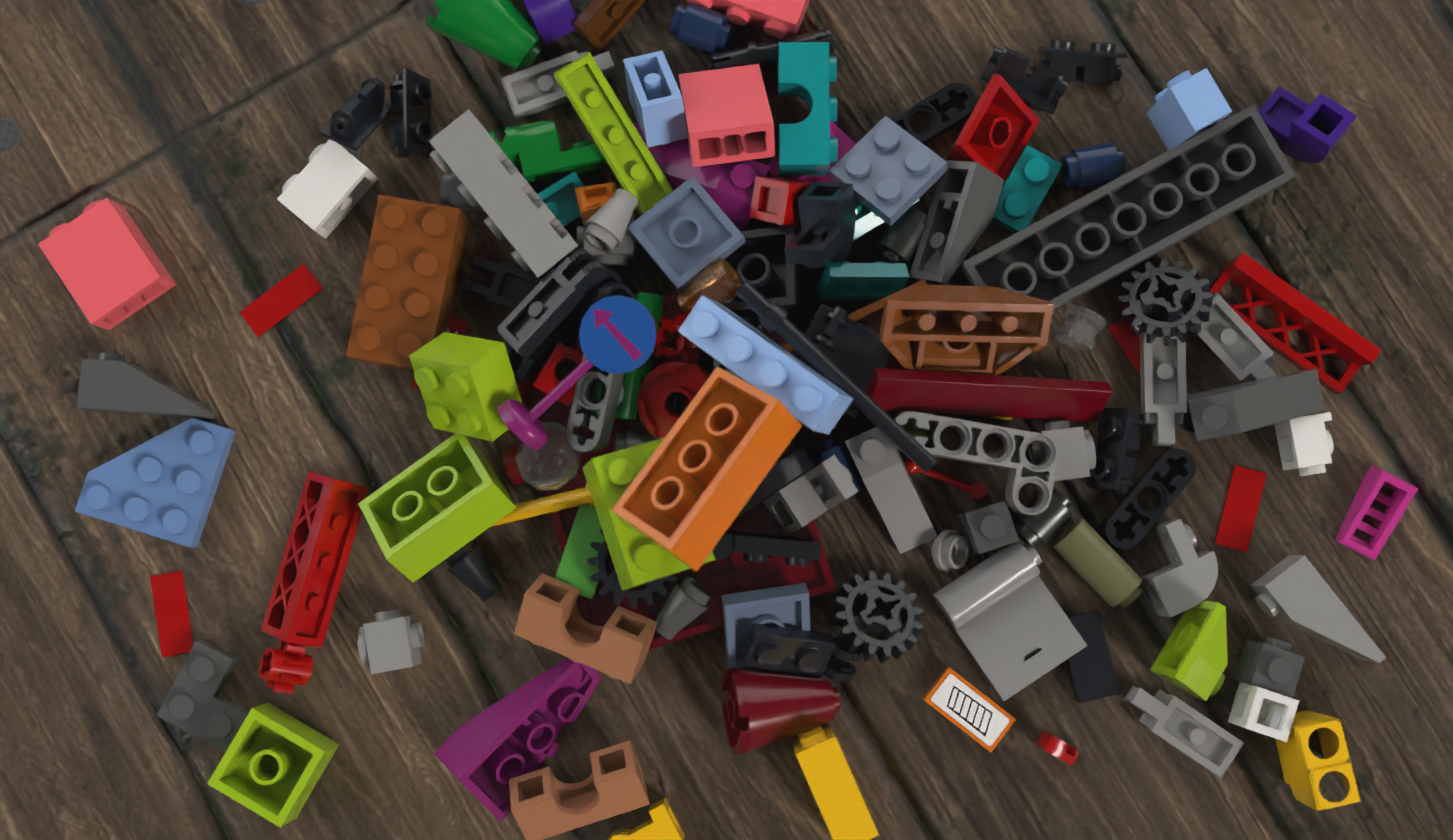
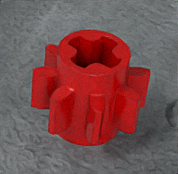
(672, 345)
(286, 667)

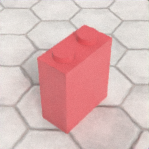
(727, 115)
(106, 263)

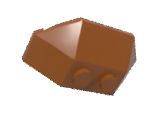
(963, 328)

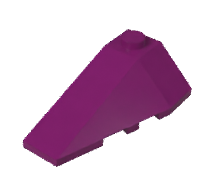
(726, 183)
(517, 733)

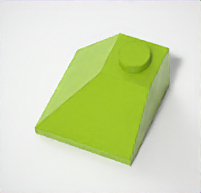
(1196, 651)

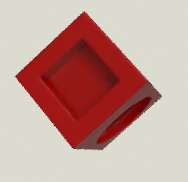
(776, 199)
(549, 378)

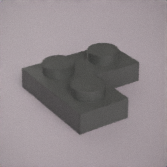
(195, 699)

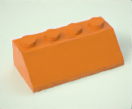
(707, 467)

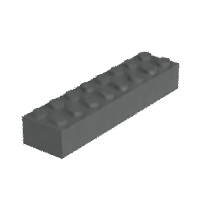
(1137, 214)

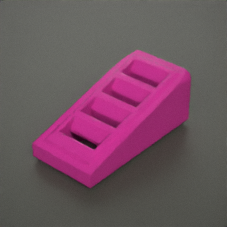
(1395, 508)

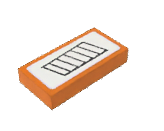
(969, 709)

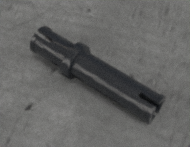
(765, 53)

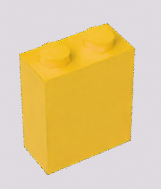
(833, 785)

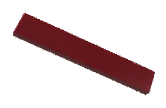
(988, 395)

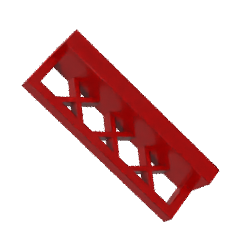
(1303, 315)
(318, 560)

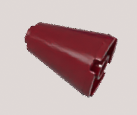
(773, 706)

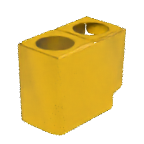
(1297, 759)

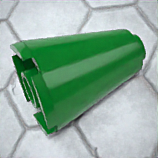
(489, 28)

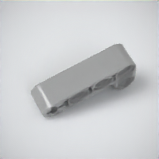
(1011, 457)

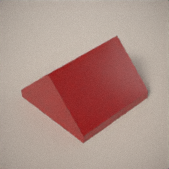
(996, 129)

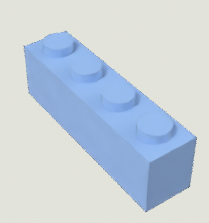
(765, 365)

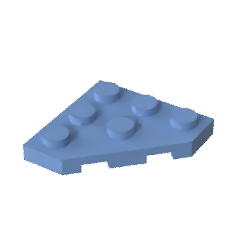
(161, 484)

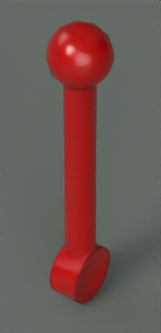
(975, 491)

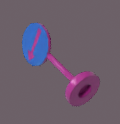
(615, 338)

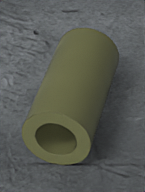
(1098, 564)

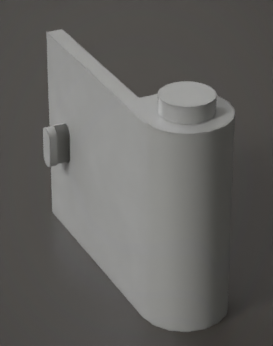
(1006, 615)

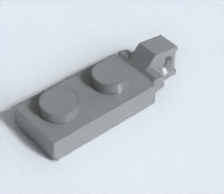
(537, 88)
(1236, 343)
(1163, 387)
(1186, 729)

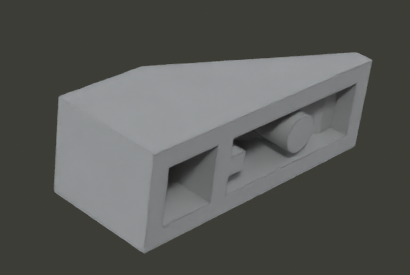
(891, 489)
(1304, 600)

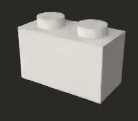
(327, 187)

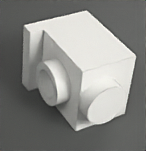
(1305, 443)
(1263, 711)

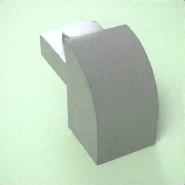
(811, 495)
(1189, 575)

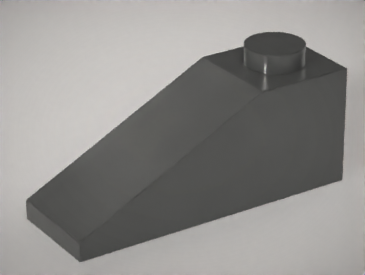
(956, 219)
(125, 388)
(1254, 404)

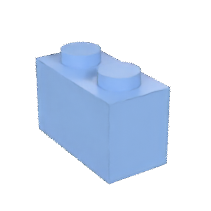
(655, 99)
(1187, 108)

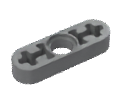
(600, 424)

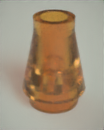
(715, 282)

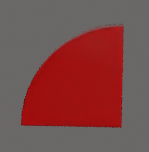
(1057, 748)

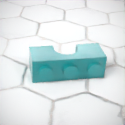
(806, 74)

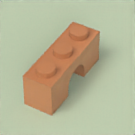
(553, 621)
(552, 807)

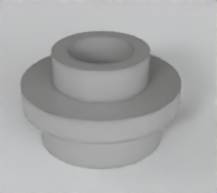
(950, 550)

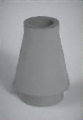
(609, 223)

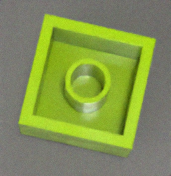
(465, 384)
(273, 764)

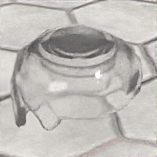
(553, 464)

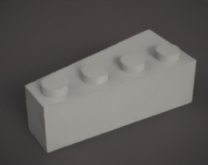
(503, 194)

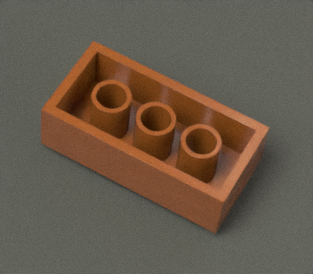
(406, 281)

